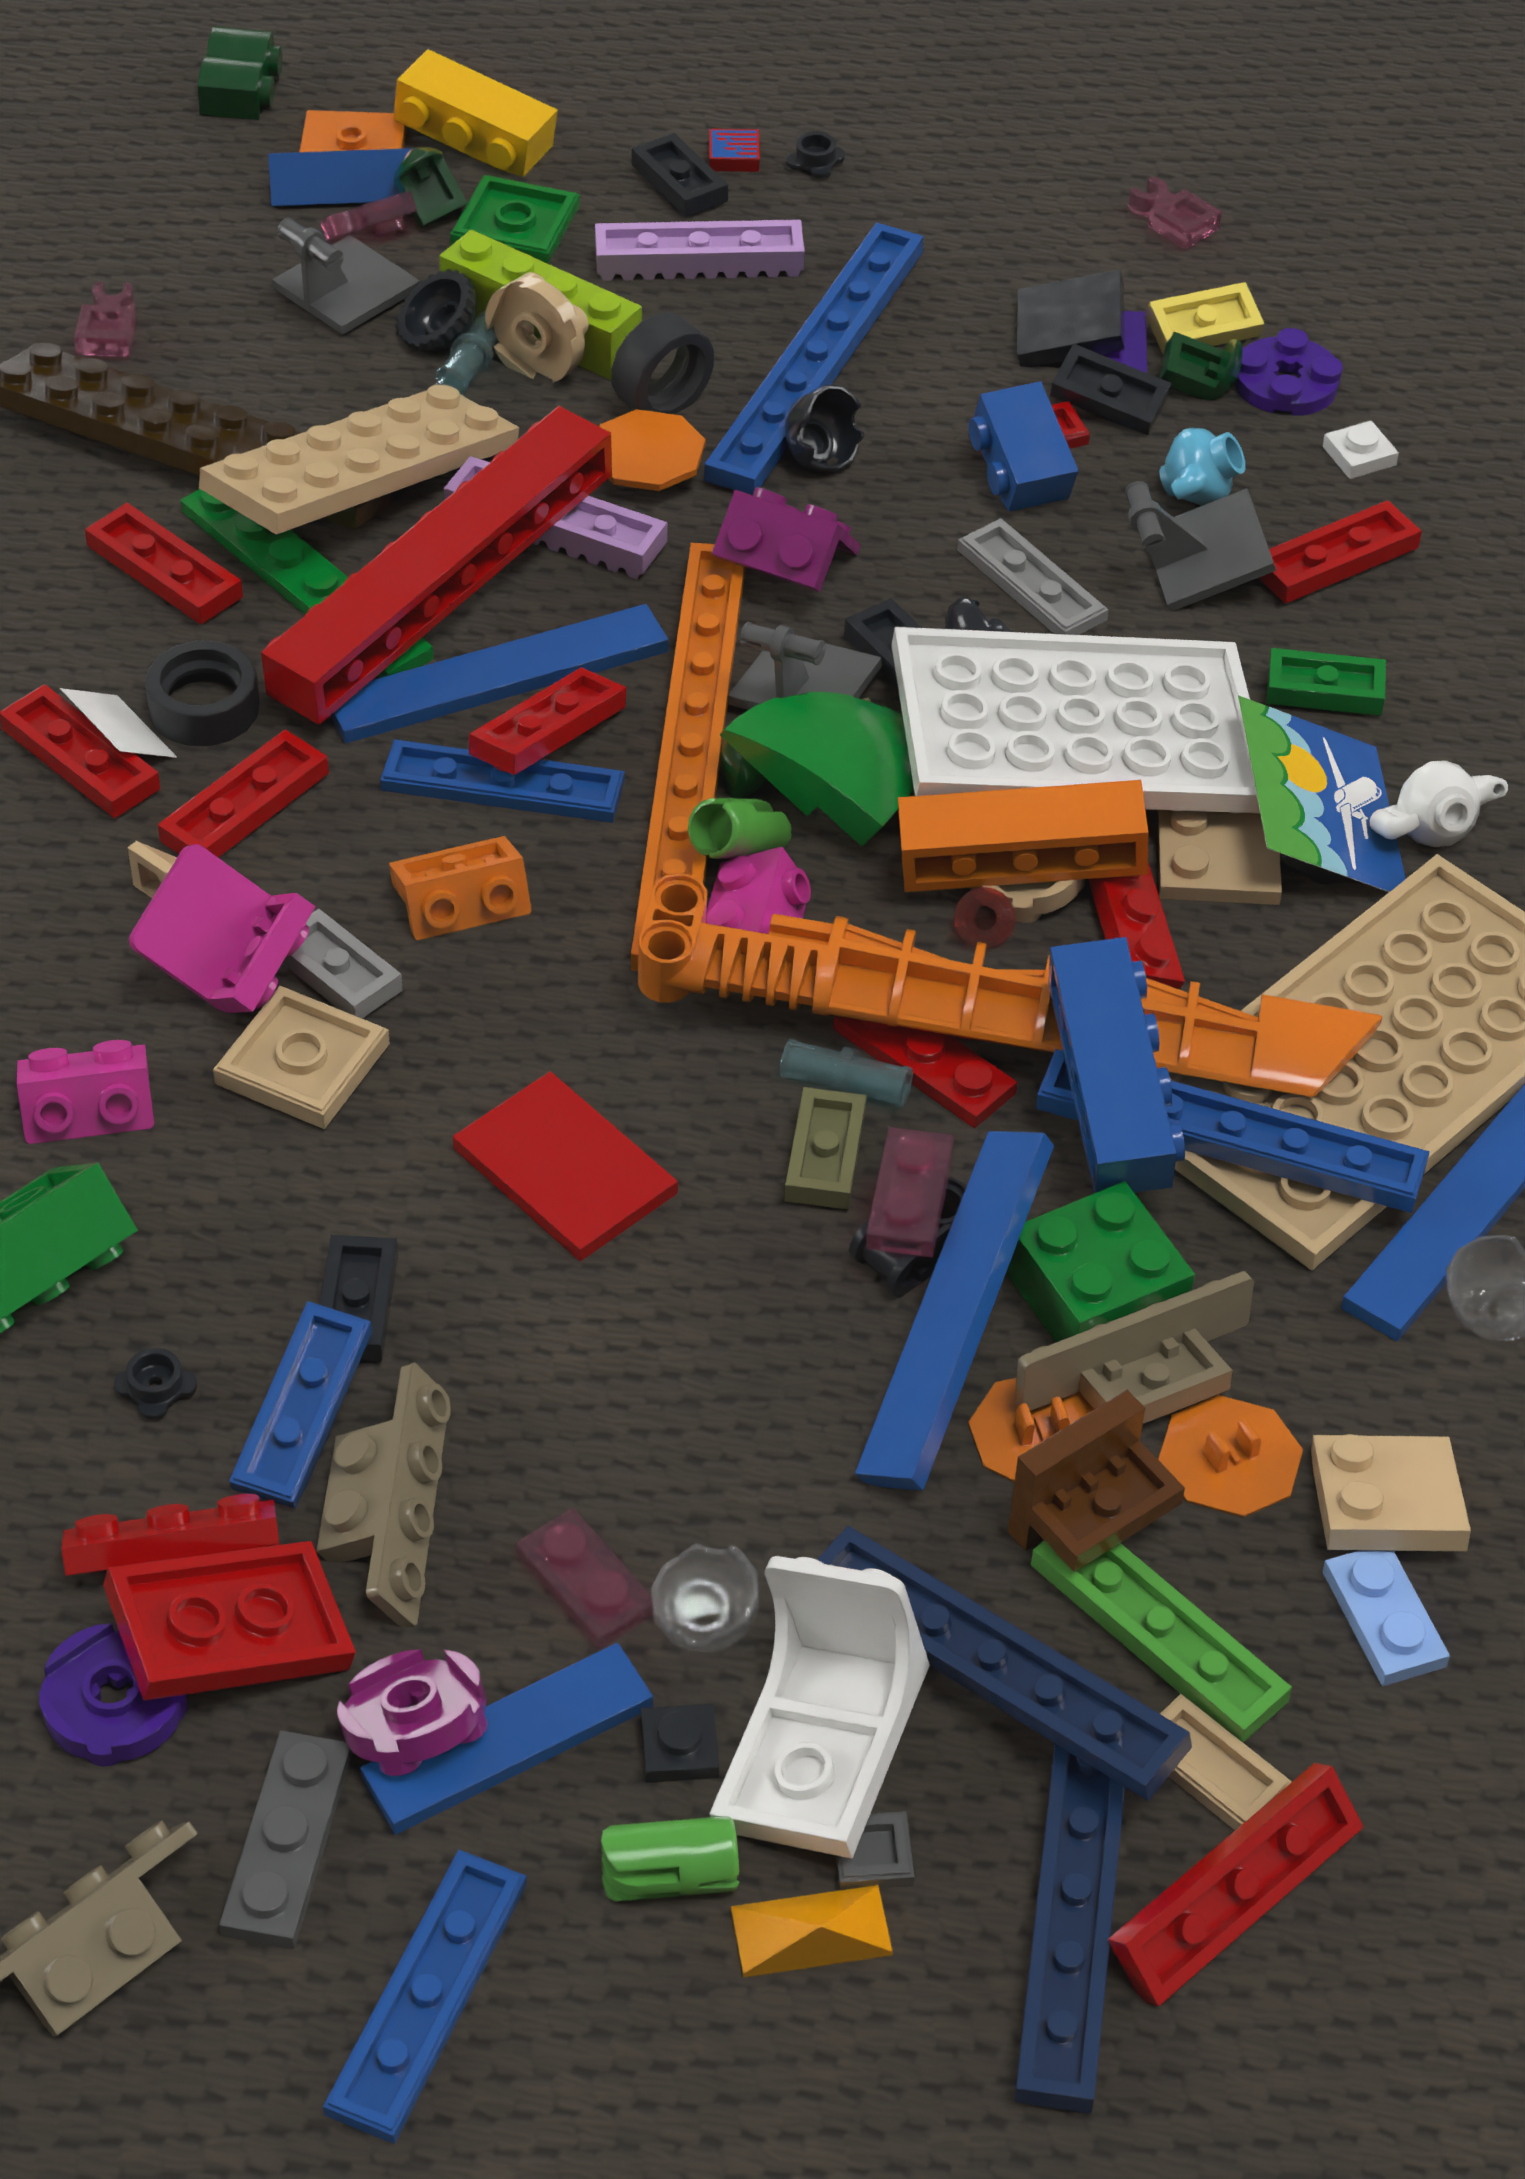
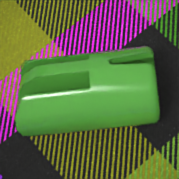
(736, 827)
(670, 1858)

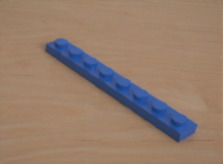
(814, 356)

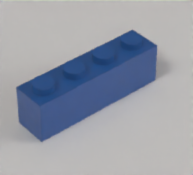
(1113, 1066)

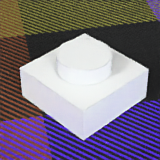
(1360, 449)

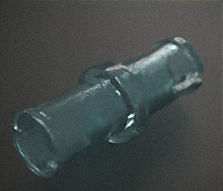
(468, 355)
(846, 1072)

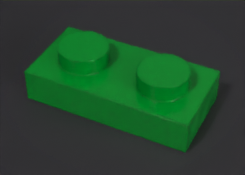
(1326, 681)

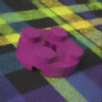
(401, 1737)

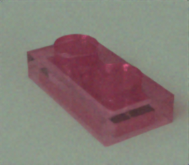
(910, 1192)
(585, 1578)

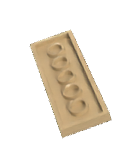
(357, 458)

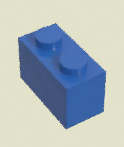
(1023, 447)

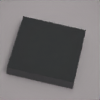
(1067, 313)

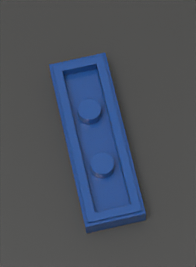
(333, 176)
(301, 1405)

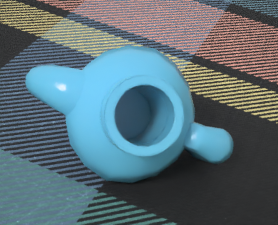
(1201, 466)

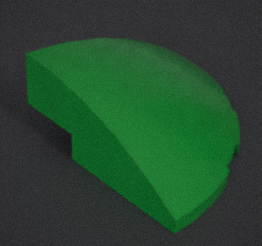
(829, 755)

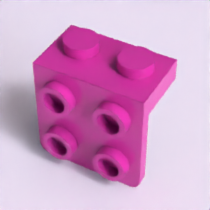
(220, 931)

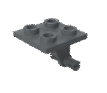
(340, 281)
(1201, 548)
(798, 666)

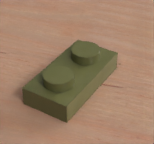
(825, 1148)

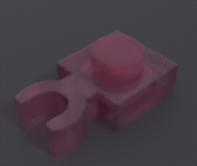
(382, 215)
(1177, 217)
(108, 324)

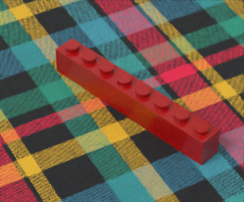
(436, 565)

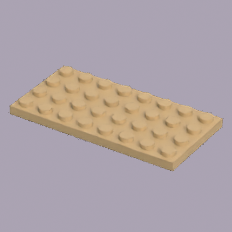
(1450, 1051)

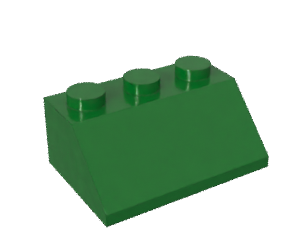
(55, 1229)

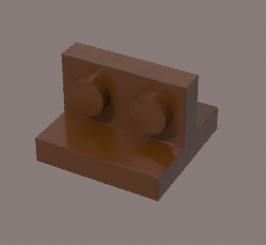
(1091, 1485)

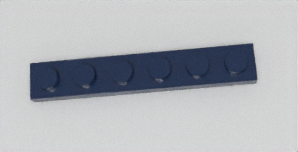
(1027, 1676)
(1070, 1938)

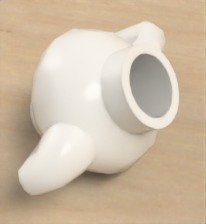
(1437, 804)

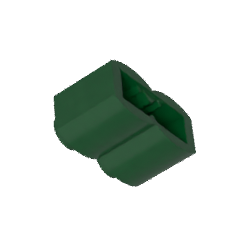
(238, 73)

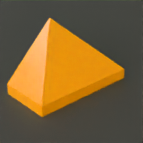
(811, 1931)

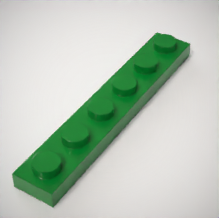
(283, 563)

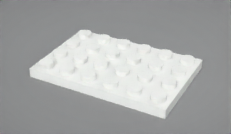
(1075, 712)

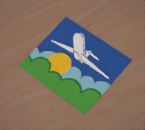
(1319, 796)

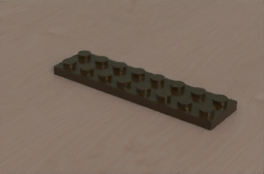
(143, 415)

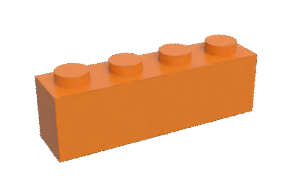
(1023, 835)

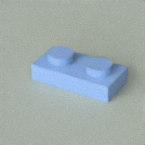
(1385, 1615)

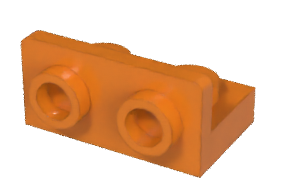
(462, 887)

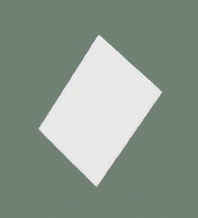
(118, 723)

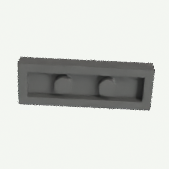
(286, 1840)

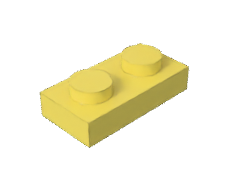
(1207, 316)

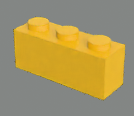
(474, 114)

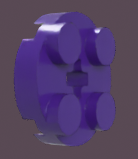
(1290, 352)
(99, 1729)

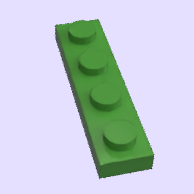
(1171, 1637)

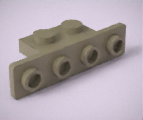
(1152, 1353)
(386, 1495)
(97, 1939)

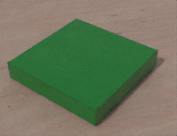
(518, 215)

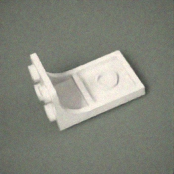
(829, 1709)

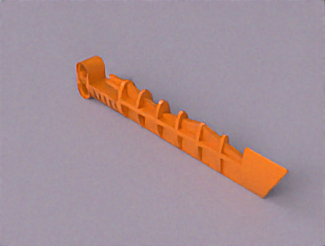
(889, 982)

